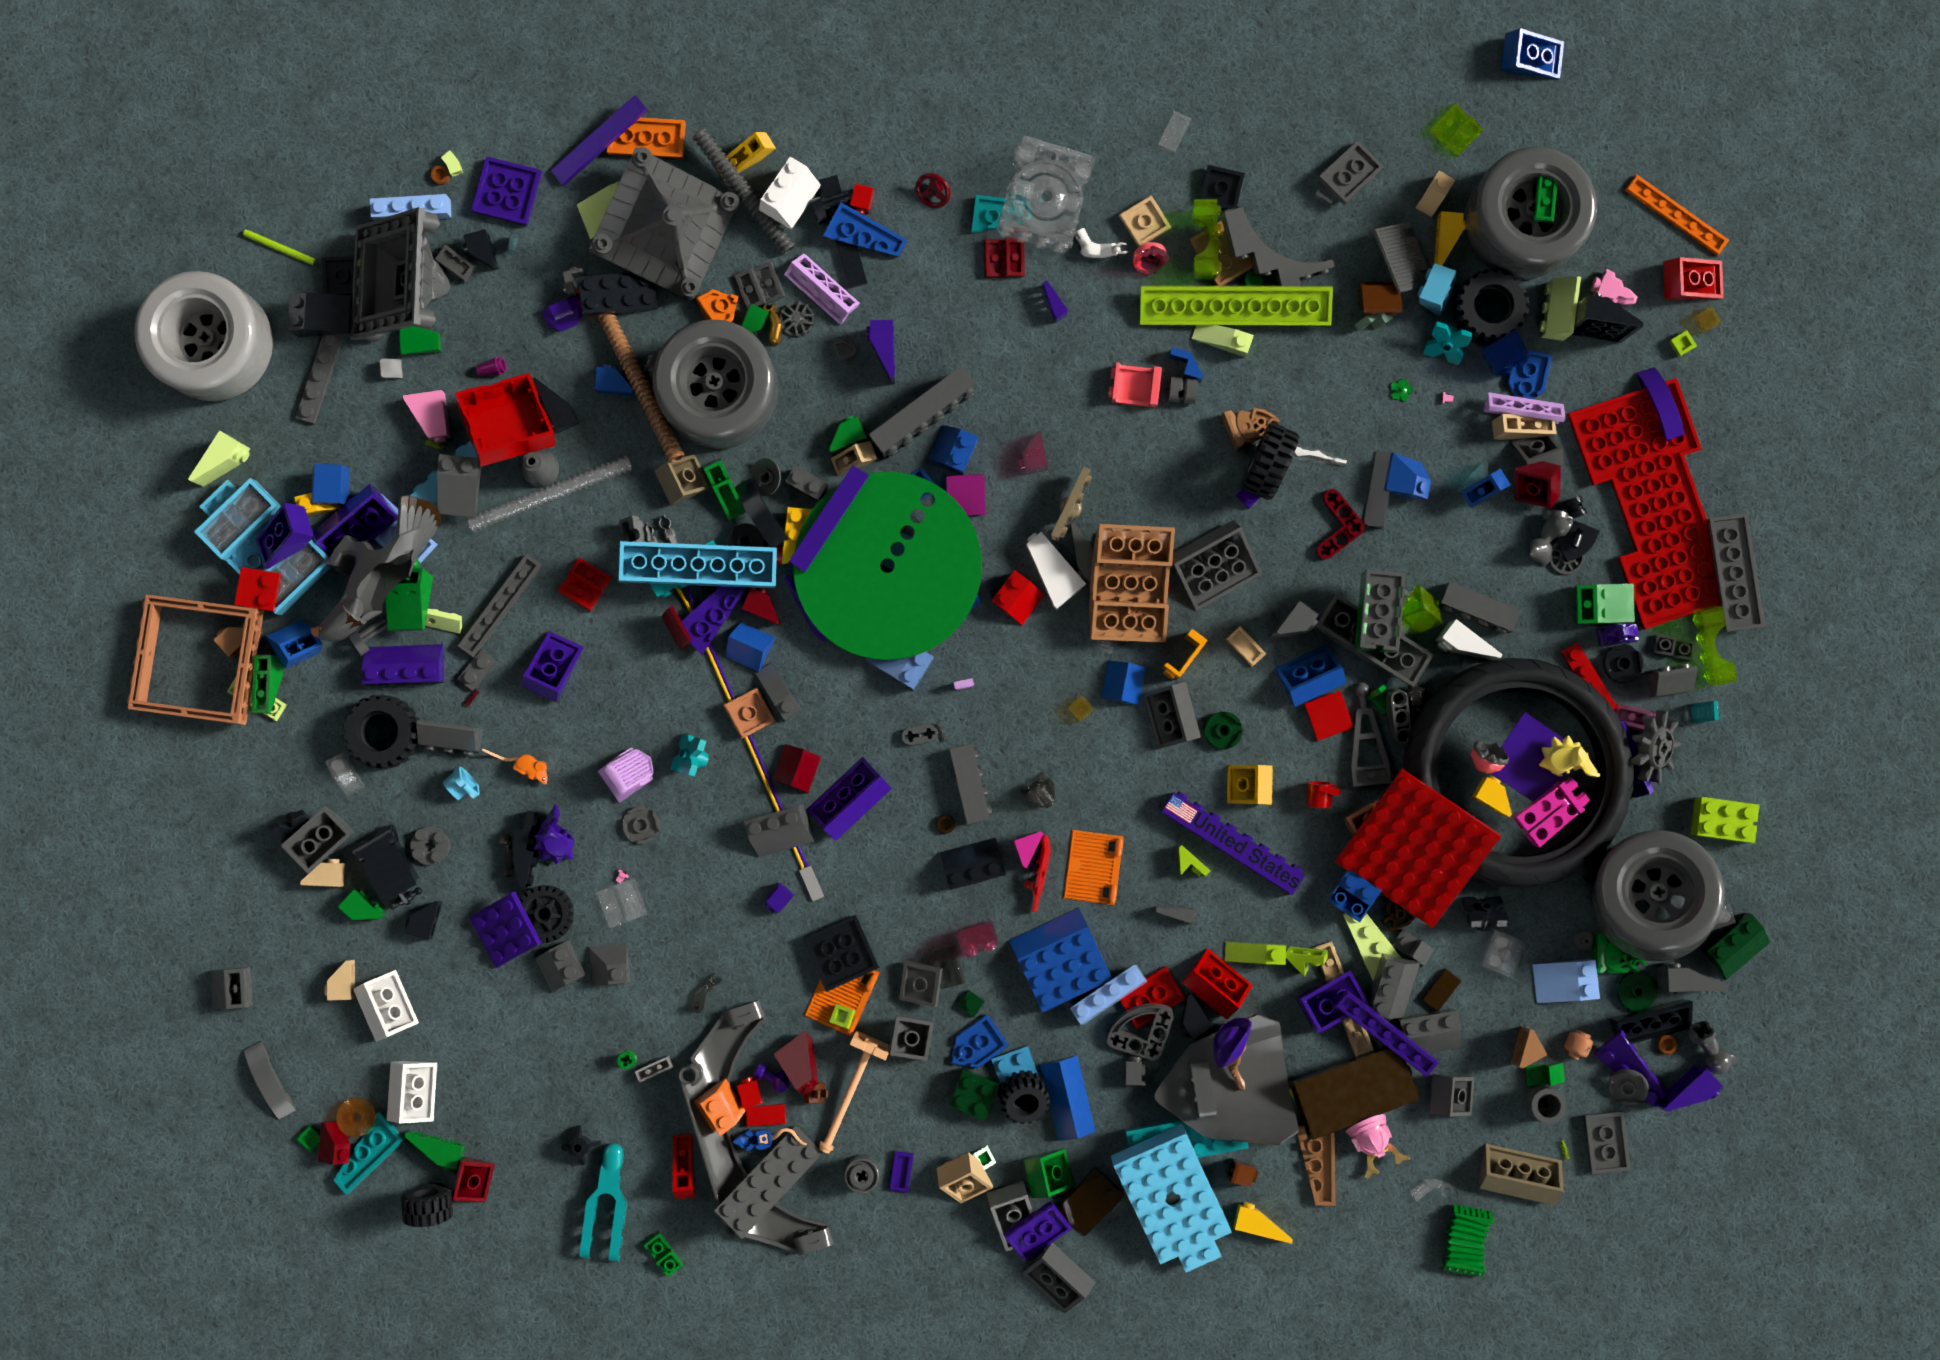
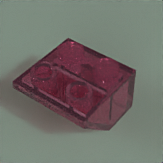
(977, 938)

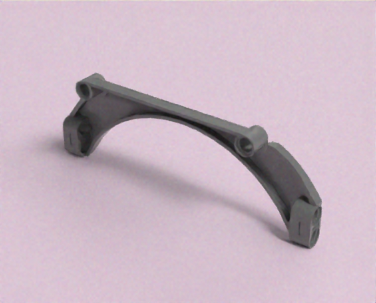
(710, 1065)

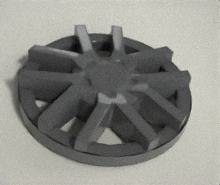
(797, 318)
(1561, 558)

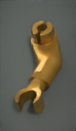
(776, 326)

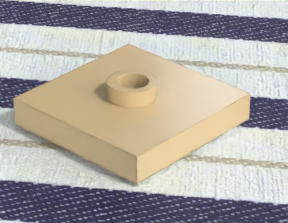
(1145, 221)

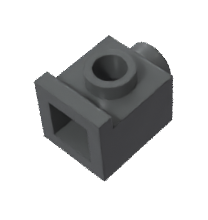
(1134, 1071)

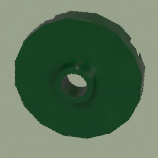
(1213, 734)
(1627, 987)

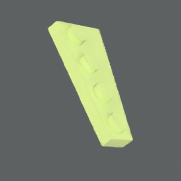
(1369, 942)

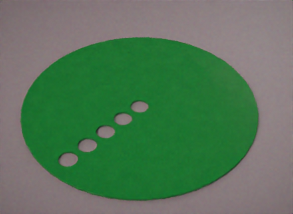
(917, 601)

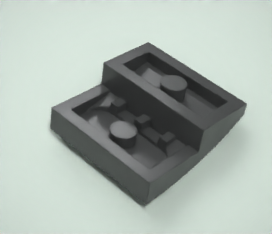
(752, 289)

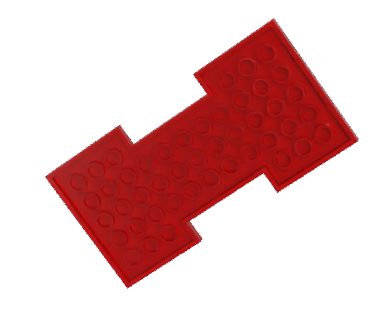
(1657, 500)

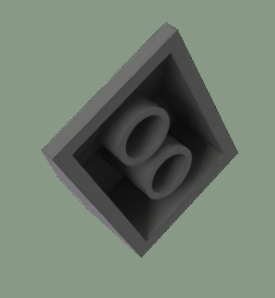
(458, 485)
(1674, 978)
(1009, 1207)

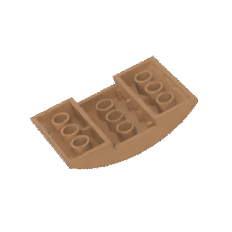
(1130, 583)

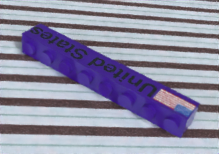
(1232, 843)

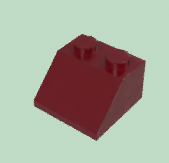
(1538, 484)

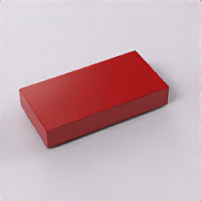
(766, 1115)

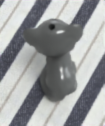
(1556, 525)
(1717, 1060)

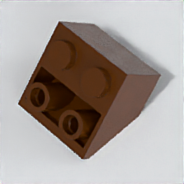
(1379, 297)

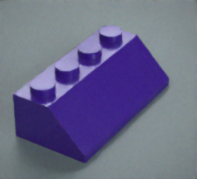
(346, 521)
(403, 665)
(849, 799)

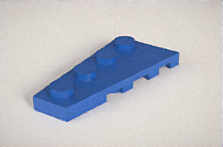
(861, 231)

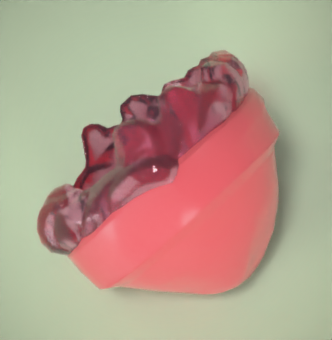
(1154, 253)

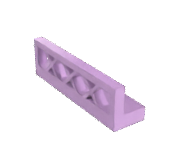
(819, 289)
(1507, 404)

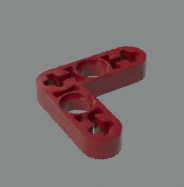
(1345, 530)

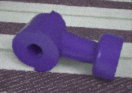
(779, 1080)

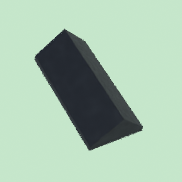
(1654, 1021)

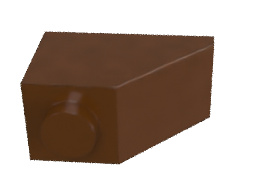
(1242, 1173)

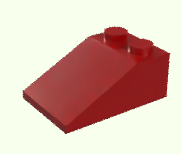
(1692, 279)

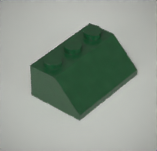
(1736, 945)

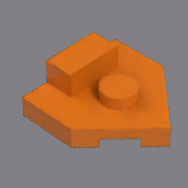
(717, 305)

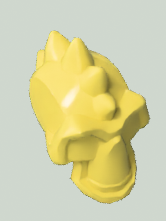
(1566, 756)

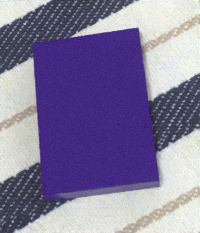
(1037, 1231)

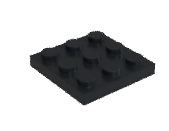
(841, 953)

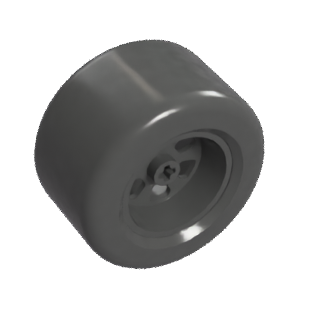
(1498, 239)
(729, 422)
(1641, 933)

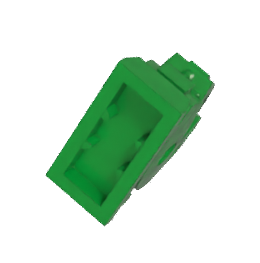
(1611, 958)

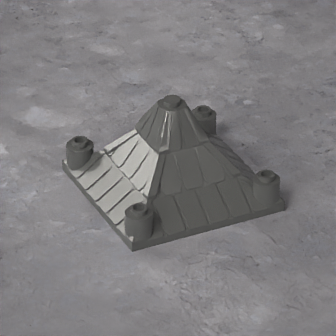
(663, 224)
(395, 275)

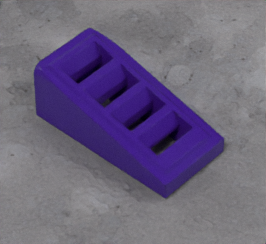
(1055, 304)

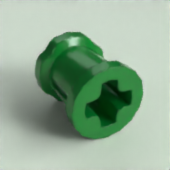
(632, 1056)

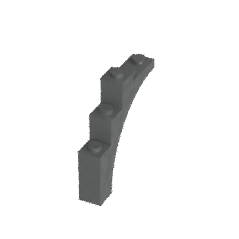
(1243, 240)

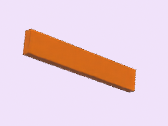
(1677, 215)

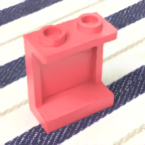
(1135, 385)

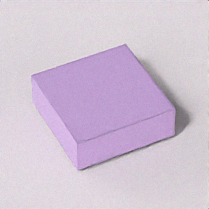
(963, 684)

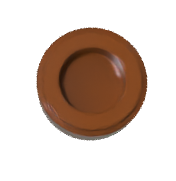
(440, 175)
(1666, 1044)

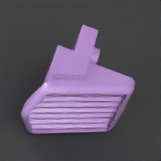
(627, 773)

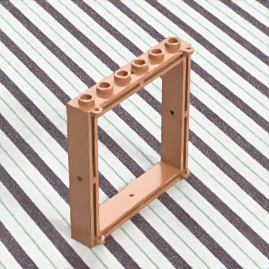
(145, 653)

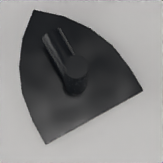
(1577, 541)

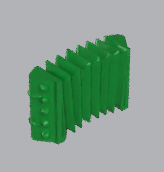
(1466, 1240)

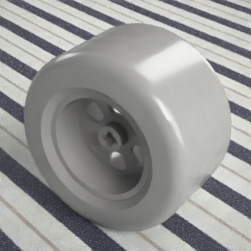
(182, 302)

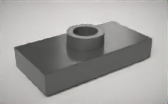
(455, 263)

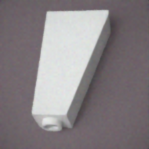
(1055, 572)

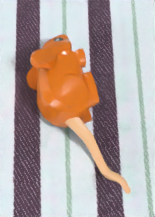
(527, 765)

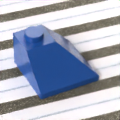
(1407, 478)

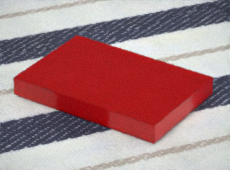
(1158, 989)

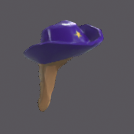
(1229, 1046)

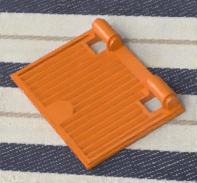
(1093, 867)
(850, 995)

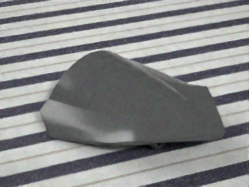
(1214, 1106)

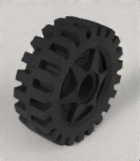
(559, 910)

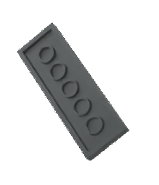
(1736, 572)
(767, 1183)

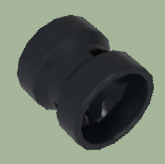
(1575, 507)

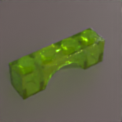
(1205, 215)
(1709, 623)

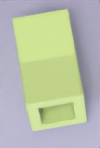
(452, 163)

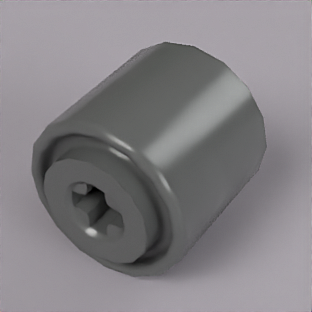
(1554, 1100)
(858, 1164)

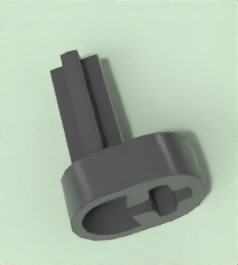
(359, 639)

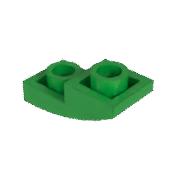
(663, 1254)

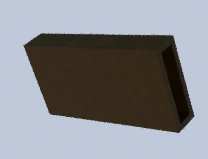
(1353, 1091)

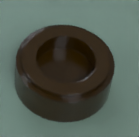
(945, 824)

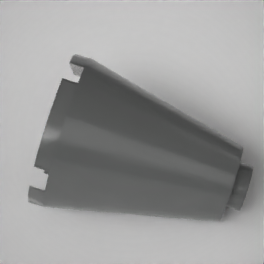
(540, 468)

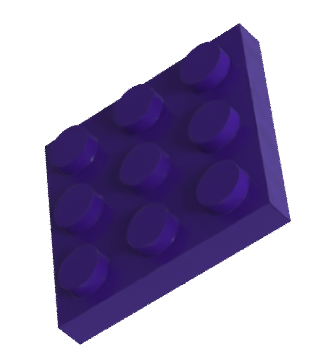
(506, 191)
(505, 929)

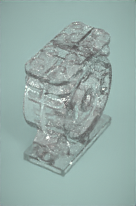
(1069, 169)

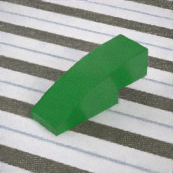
(724, 489)

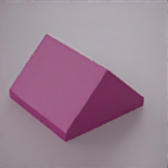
(1026, 847)

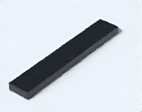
(848, 253)

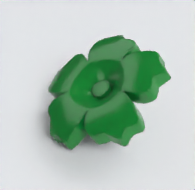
(1401, 390)

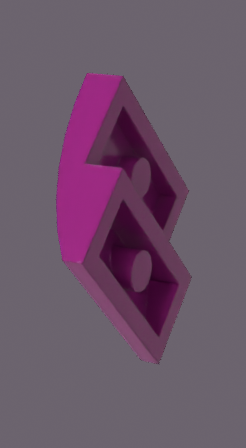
(968, 492)

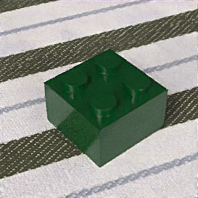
(974, 1094)

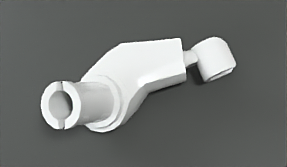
(1096, 250)

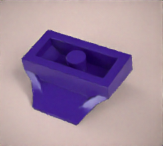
(563, 314)

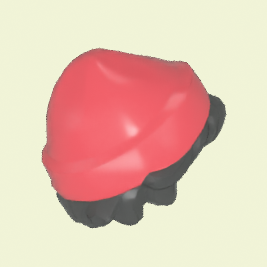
(1488, 757)

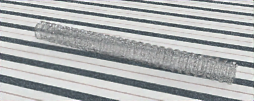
(550, 493)

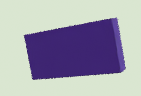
(901, 1171)

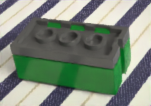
(1380, 611)

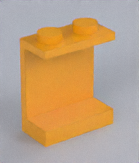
(1198, 641)

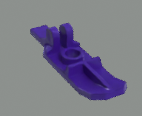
(792, 587)

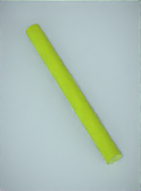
(279, 247)

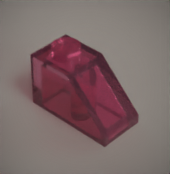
(1034, 456)

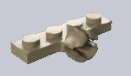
(1071, 506)

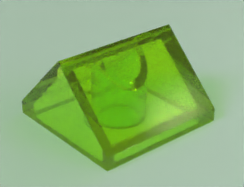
(1421, 610)

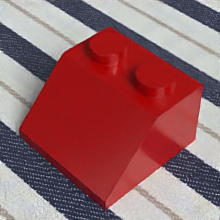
(1018, 597)

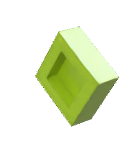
(1682, 343)
(842, 1016)

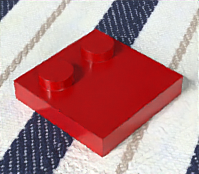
(258, 589)

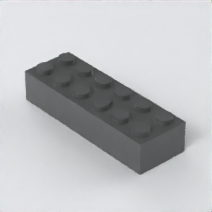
(922, 412)

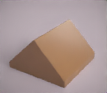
(1527, 1048)

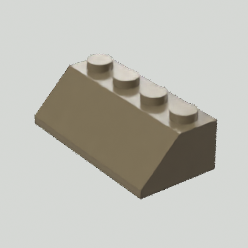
(1521, 1174)

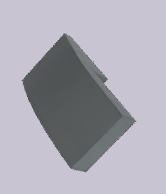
(1674, 647)

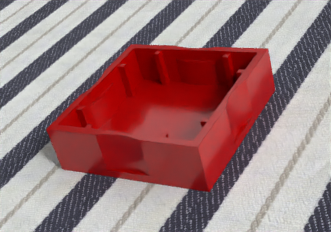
(505, 419)

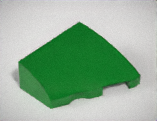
(419, 340)

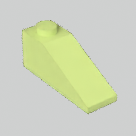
(1223, 338)

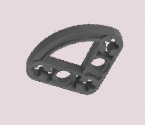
(1145, 1043)

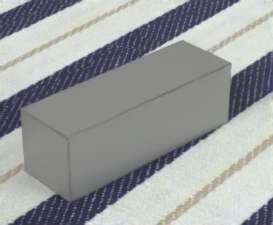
(654, 1069)

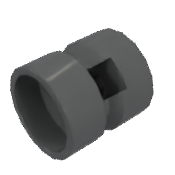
(1189, 391)

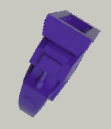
(1617, 634)

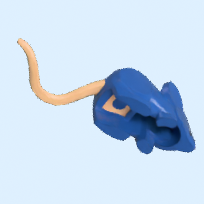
(761, 1138)

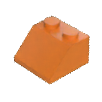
(720, 1107)

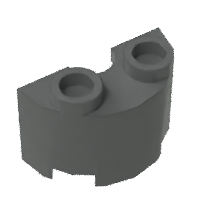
(634, 529)

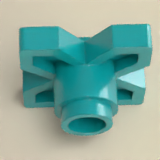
(1447, 341)
(690, 755)

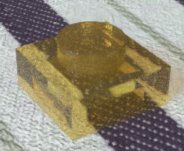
(1707, 319)
(1080, 708)

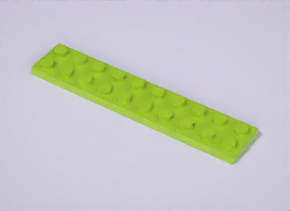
(1236, 305)

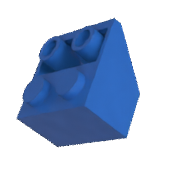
(294, 644)
(1354, 895)

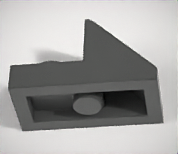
(1413, 947)

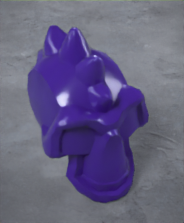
(554, 840)

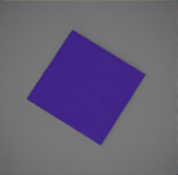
(1525, 754)

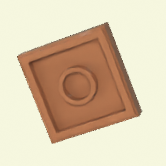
(749, 713)

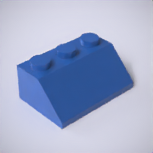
(1311, 675)

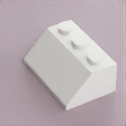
(789, 193)
(385, 1005)
(411, 1091)

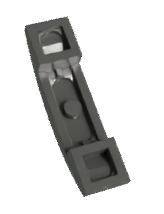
(268, 1081)

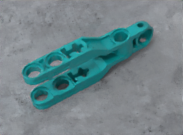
(608, 1183)

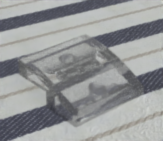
(621, 903)

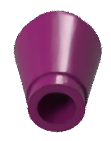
(492, 367)

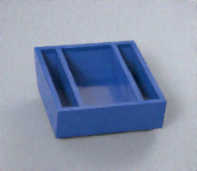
(1060, 960)

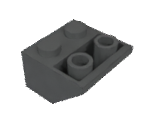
(1667, 681)
(231, 988)

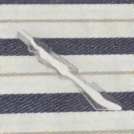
(1315, 454)

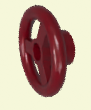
(936, 186)

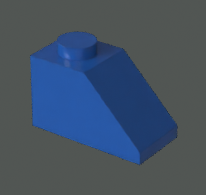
(610, 381)
(1485, 488)

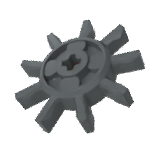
(1655, 746)

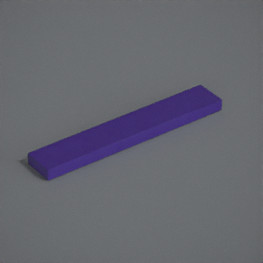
(599, 140)
(829, 518)
(1386, 1033)

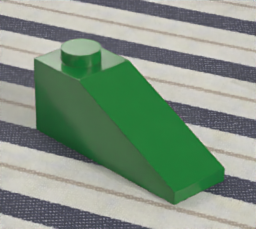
(266, 682)
(439, 1150)

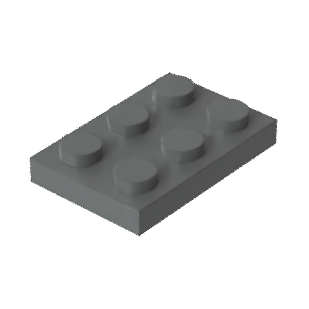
(1350, 172)
(1607, 1142)

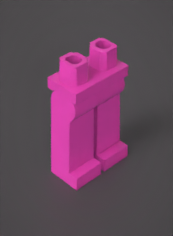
(1550, 812)

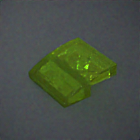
(1462, 135)

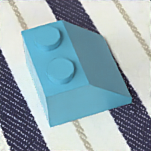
(1437, 288)

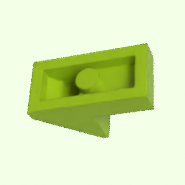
(1185, 858)
(1301, 957)

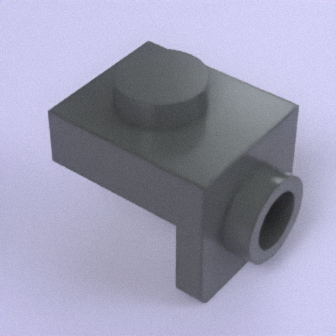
(569, 284)

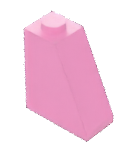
(431, 414)

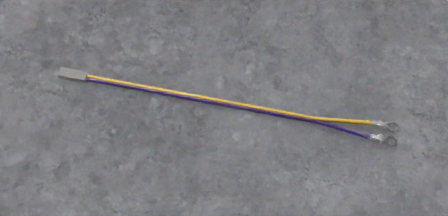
(807, 873)

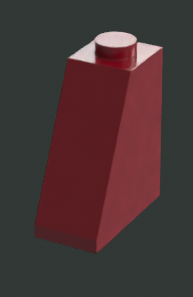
(799, 1063)

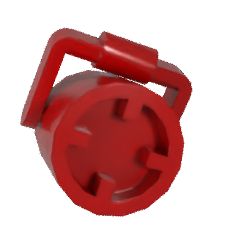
(1320, 794)

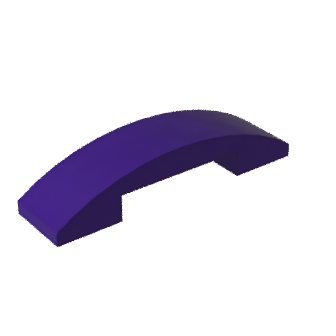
(1662, 402)

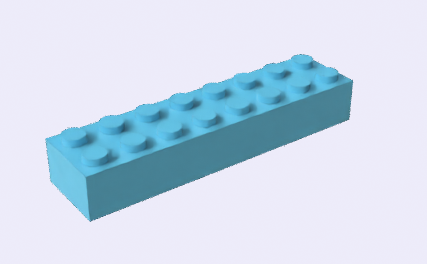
(697, 564)

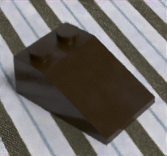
(1090, 1201)

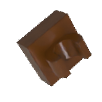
(817, 1094)

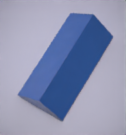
(1068, 1098)

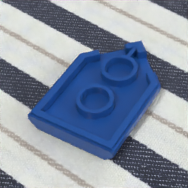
(1531, 378)
(978, 1044)

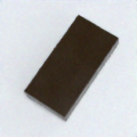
(1441, 990)

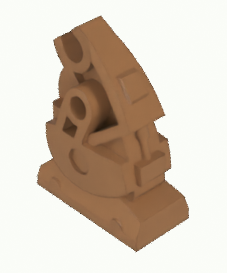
(1245, 425)

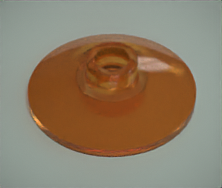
(346, 1117)

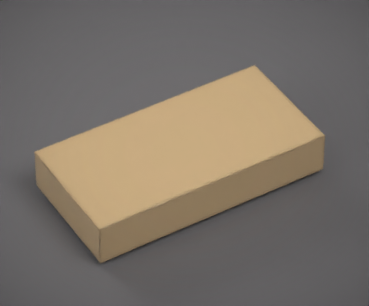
(1246, 646)

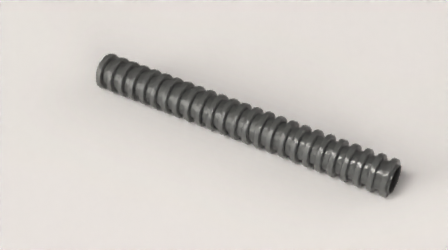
(743, 191)

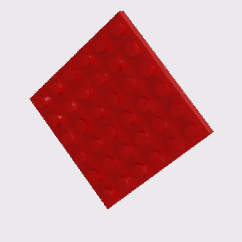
(1418, 847)

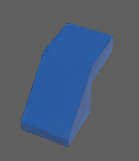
(1191, 370)

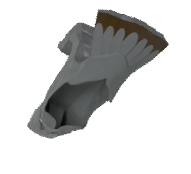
(369, 565)

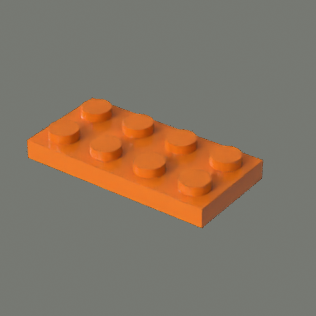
(660, 136)

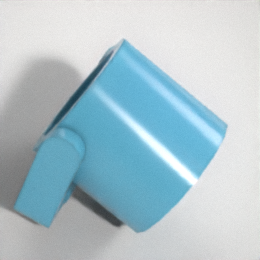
(461, 783)

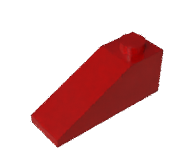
(683, 1167)

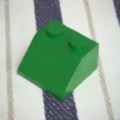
(1048, 1173)

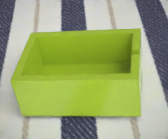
(1724, 819)

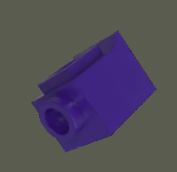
(778, 898)

